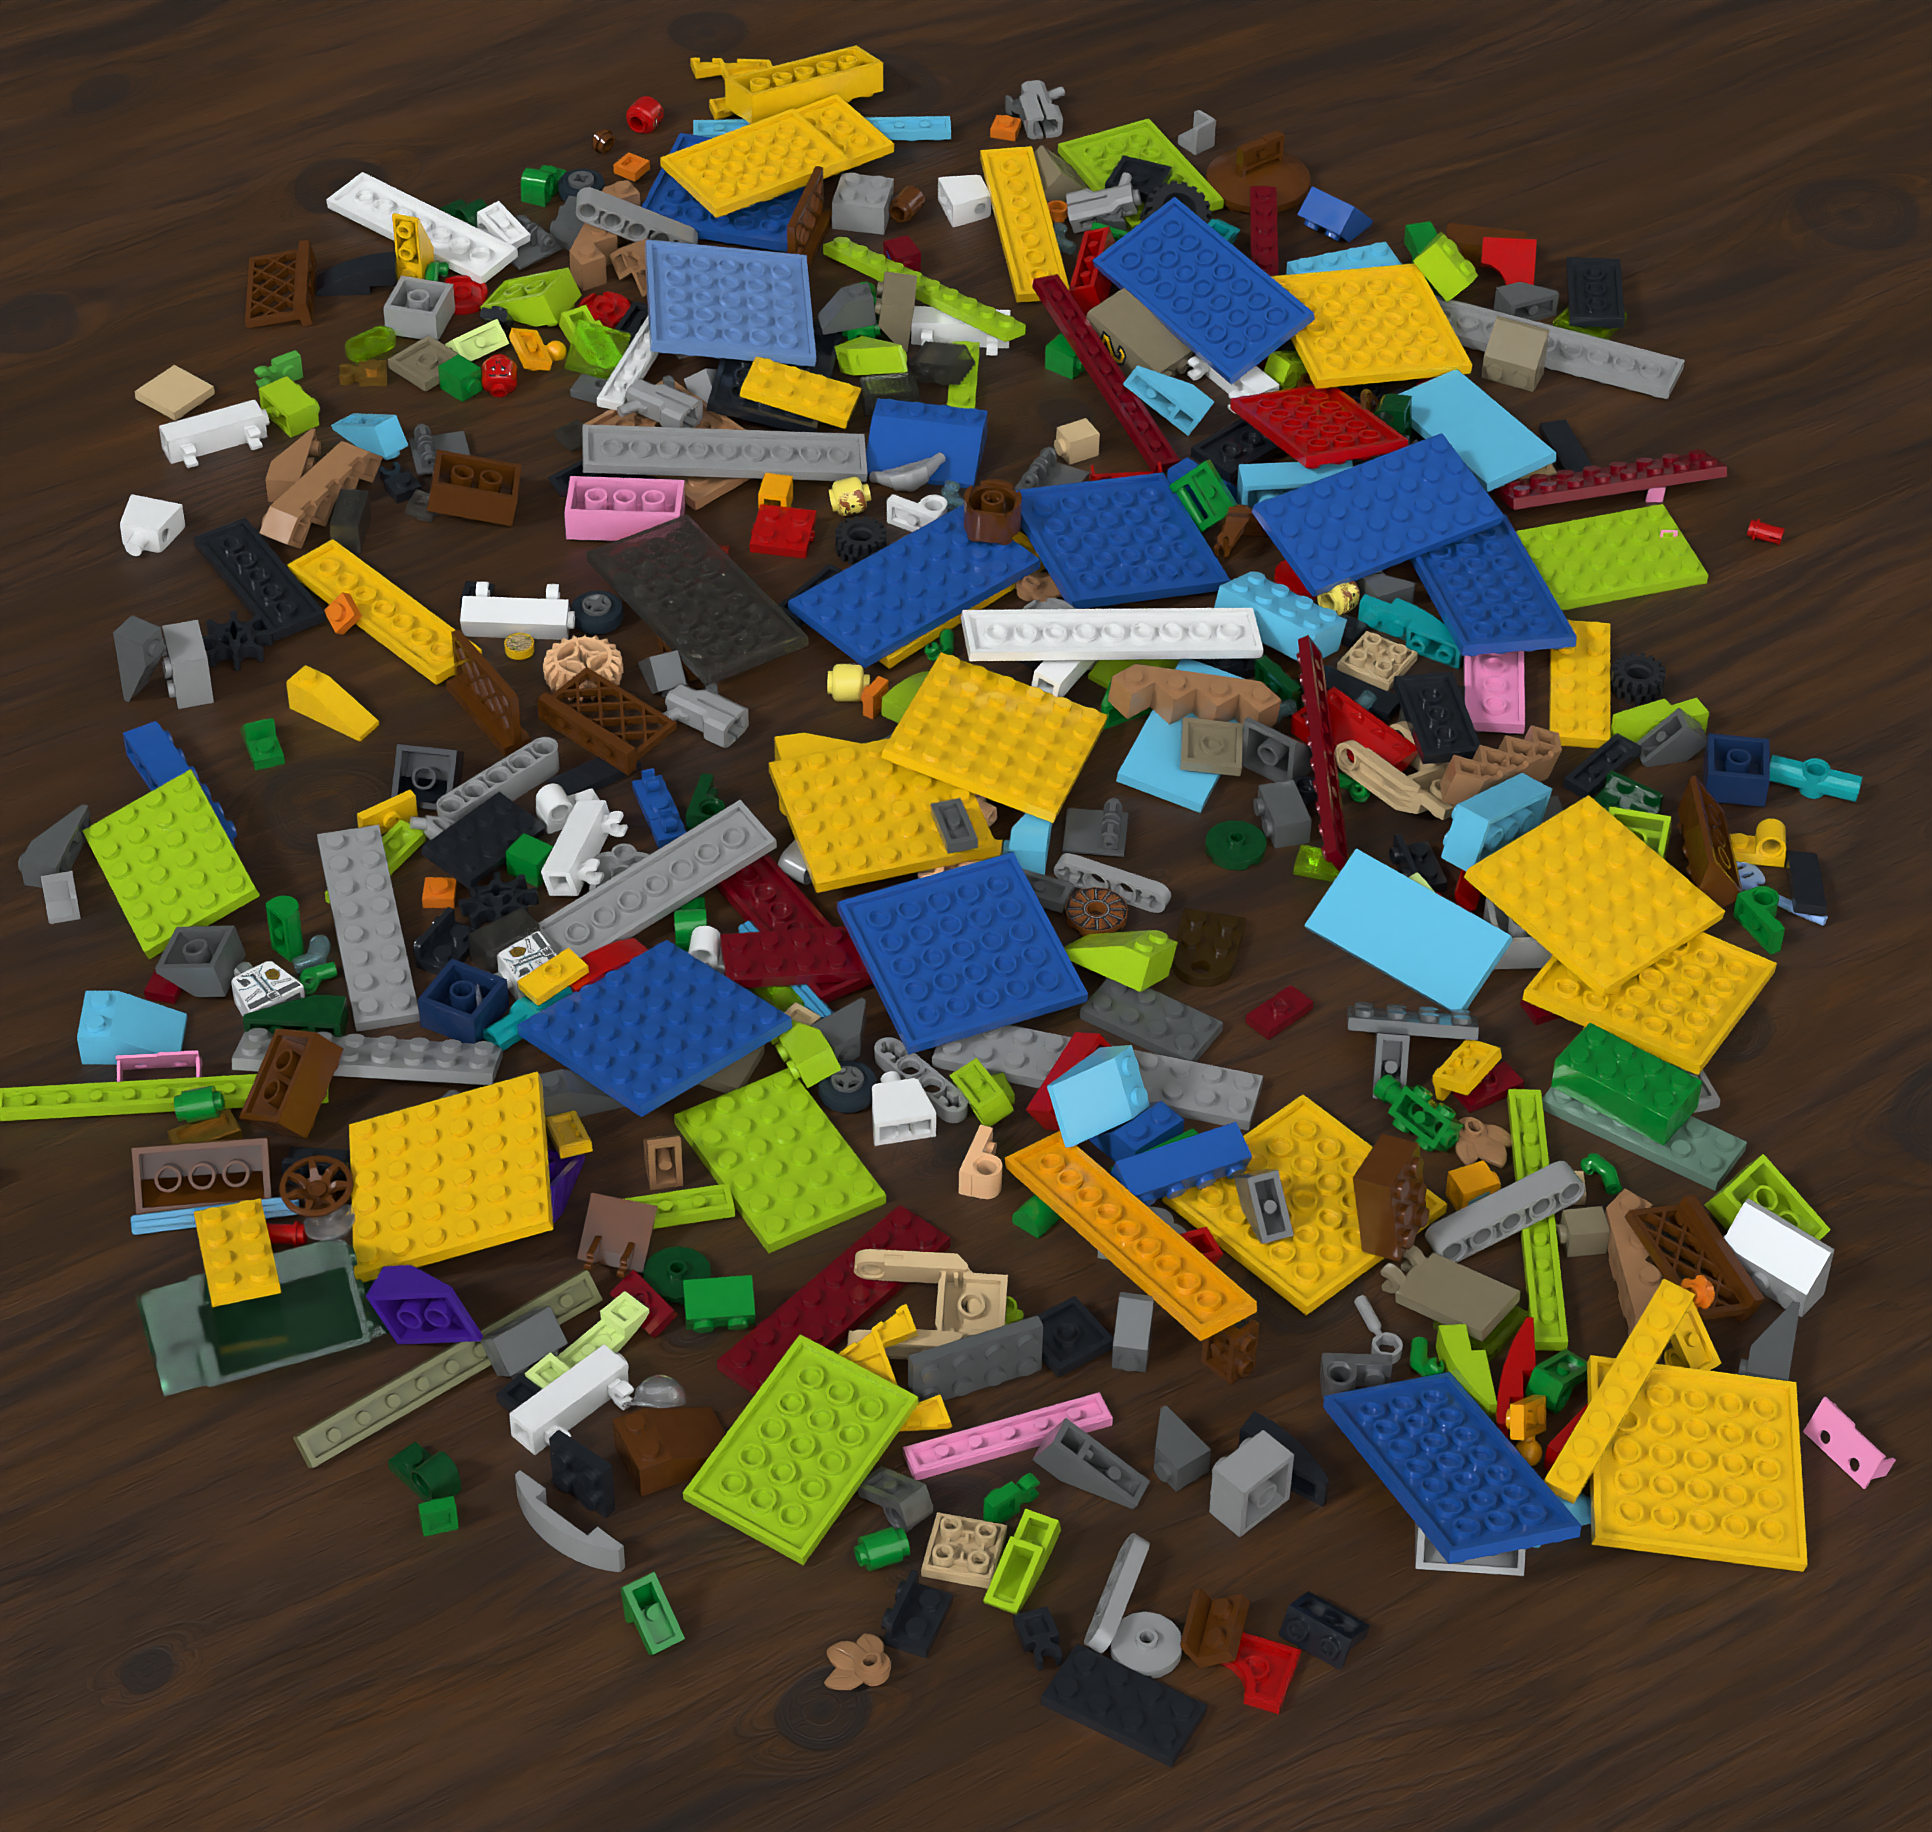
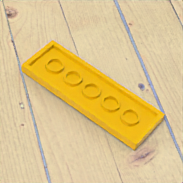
(1581, 687)

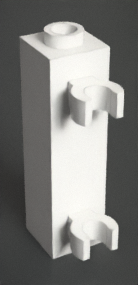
(934, 325)
(1251, 383)
(214, 432)
(506, 616)
(1060, 675)
(578, 843)
(571, 1398)

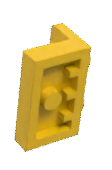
(1465, 1068)

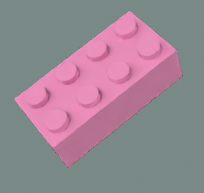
(620, 506)

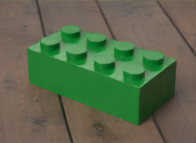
(1626, 1083)

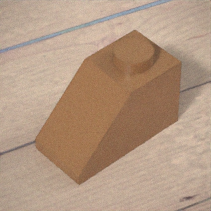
(663, 1161)

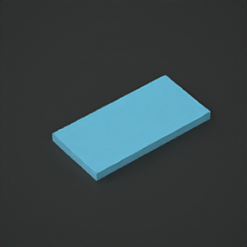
(1478, 428)
(1155, 757)
(1408, 932)

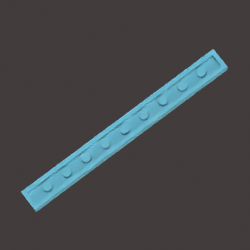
(894, 128)

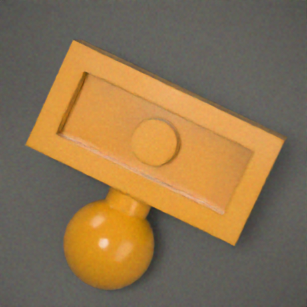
(533, 352)
(1525, 1421)

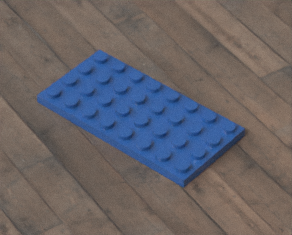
(1204, 290)
(1377, 514)
(910, 588)
(1493, 595)
(1451, 1467)

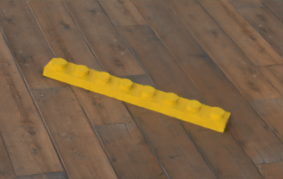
(1618, 1391)

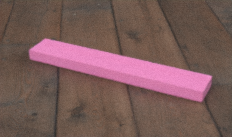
(1003, 1436)

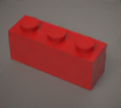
(1077, 1049)

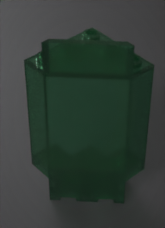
(314, 1315)

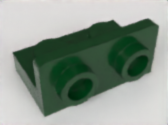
(1278, 681)
(1629, 794)

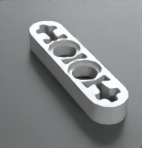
(1154, 894)
(925, 1075)
(1116, 1593)

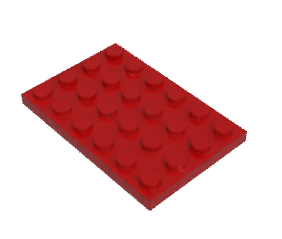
(1318, 425)

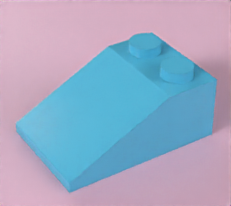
(126, 1025)
(1098, 1094)

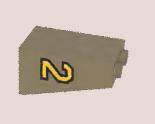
(1137, 336)

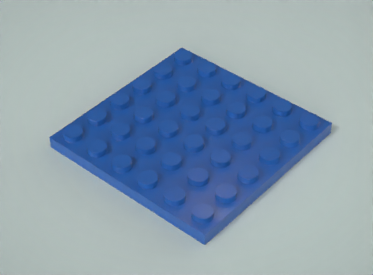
(754, 226)
(1118, 541)
(961, 952)
(654, 1027)

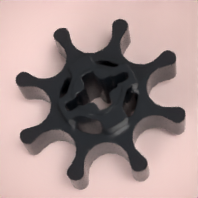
(236, 640)
(497, 900)

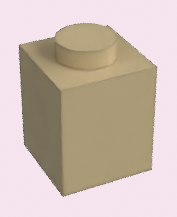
(1077, 441)

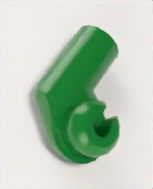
(313, 976)
(1419, 1360)

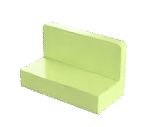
(479, 341)

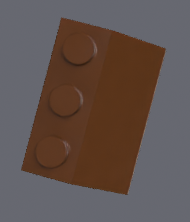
(291, 1082)

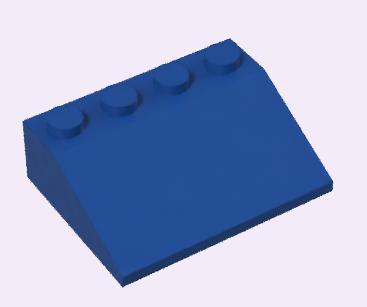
(915, 431)

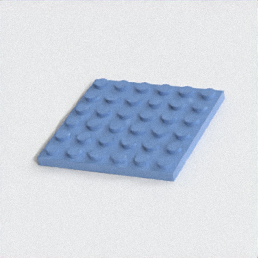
(729, 303)

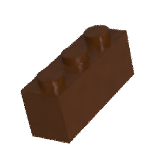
(1470, 239)

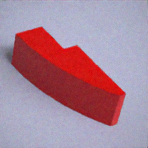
(608, 959)

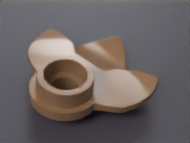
(1037, 586)
(1482, 1142)
(858, 1663)

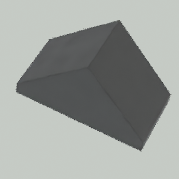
(1386, 588)

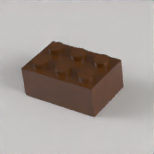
(474, 487)
(1390, 1197)

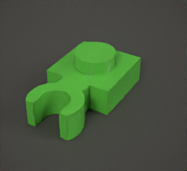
(282, 366)

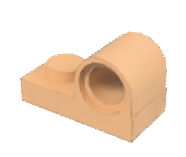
(981, 1169)

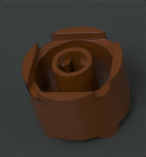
(992, 512)

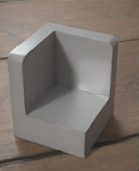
(1201, 135)
(701, 383)
(60, 897)

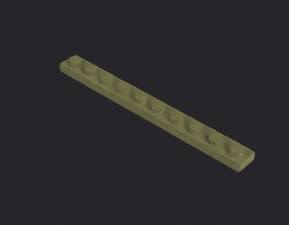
(431, 1377)

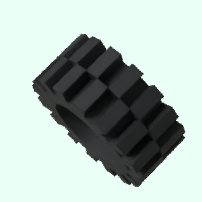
(859, 539)
(1637, 690)

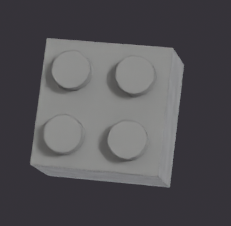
(862, 203)
(419, 308)
(186, 665)
(1524, 949)
(1251, 1483)

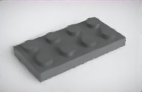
(1151, 1020)
(1418, 1023)
(977, 1361)

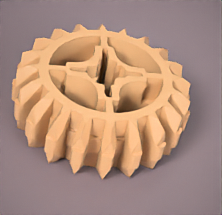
(574, 655)

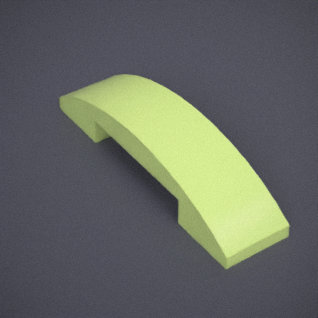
(617, 1325)

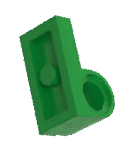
(540, 185)
(1756, 913)
(687, 919)
(1557, 1379)

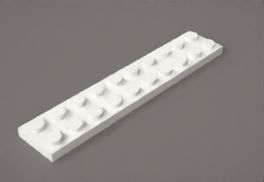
(1111, 634)

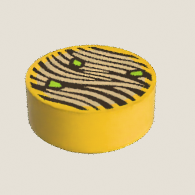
(519, 646)

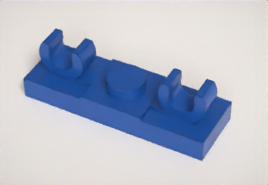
(658, 808)

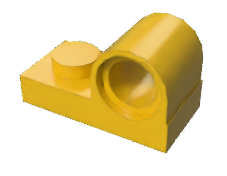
(1764, 848)
(1692, 1344)

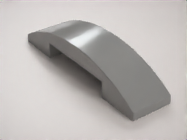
(594, 1549)

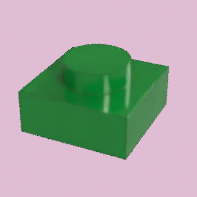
(438, 1516)

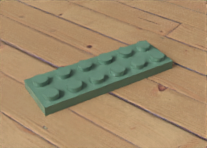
(1693, 1151)

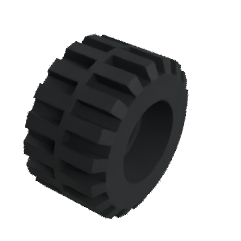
(1184, 193)

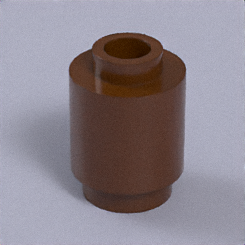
(906, 204)

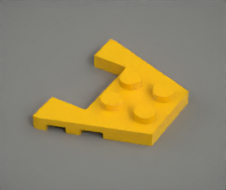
(718, 67)
(872, 1356)

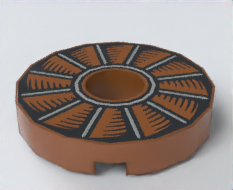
(1096, 899)

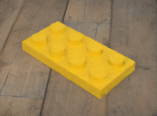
(800, 392)
(236, 1252)

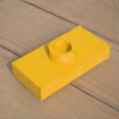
(389, 812)
(553, 976)
(568, 1134)

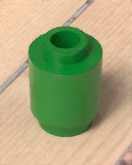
(199, 1104)
(882, 1548)

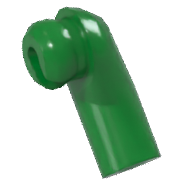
(435, 269)
(946, 645)
(1355, 789)
(1606, 1170)

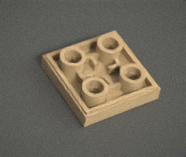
(174, 392)
(1377, 660)
(963, 1550)

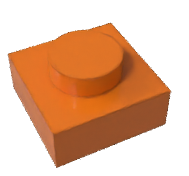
(1005, 127)
(631, 167)
(342, 613)
(873, 695)
(439, 892)

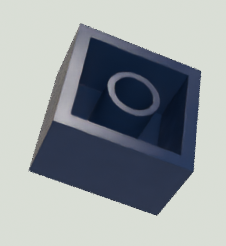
(1737, 769)
(463, 1002)

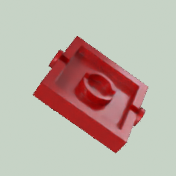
(783, 531)

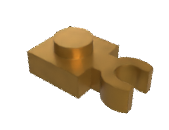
(367, 373)

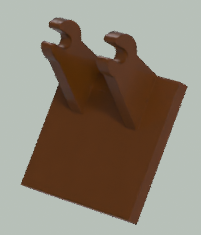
(1237, 522)
(617, 1233)

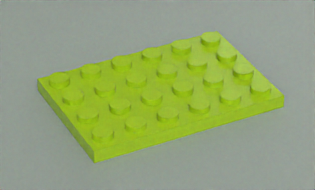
(1099, 153)
(1612, 557)
(170, 862)
(781, 1160)
(801, 1449)

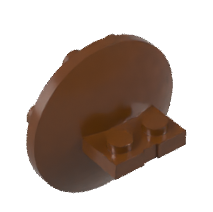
(1259, 164)

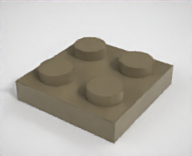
(421, 362)
(1211, 746)

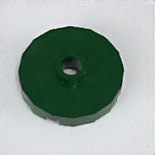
(1235, 845)
(671, 1266)

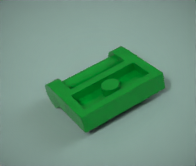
(1210, 492)

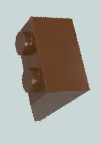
(665, 1444)

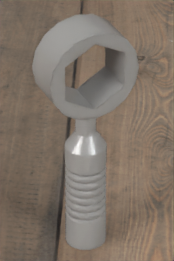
(1374, 1325)

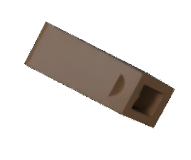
(292, 464)

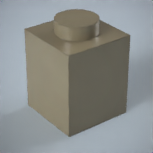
(1583, 1231)

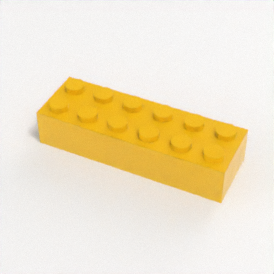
(801, 82)

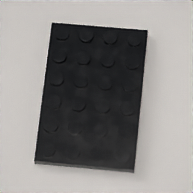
(731, 374)

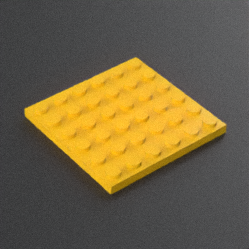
(1373, 327)
(995, 737)
(868, 816)
(1594, 895)
(1672, 1008)
(1316, 1173)
(450, 1176)
(1703, 1469)

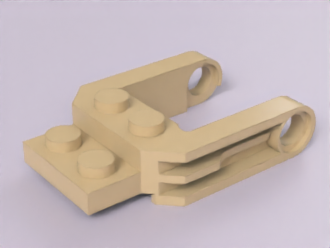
(1402, 792)
(965, 1300)

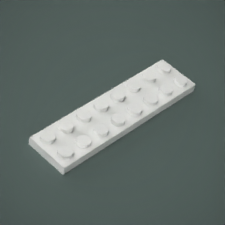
(454, 241)

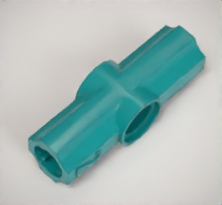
(1815, 778)
(505, 1031)

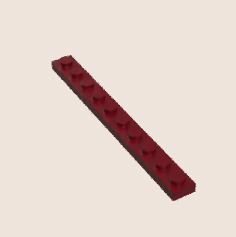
(1264, 233)
(1105, 372)
(1323, 760)

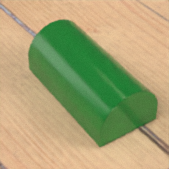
(285, 927)
(1035, 1217)

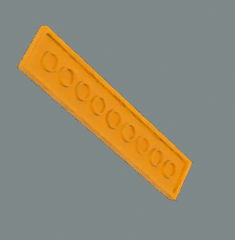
(1131, 1236)

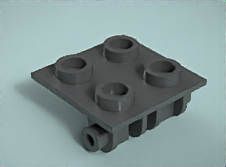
(540, 245)
(425, 446)
(1048, 472)
(1096, 830)

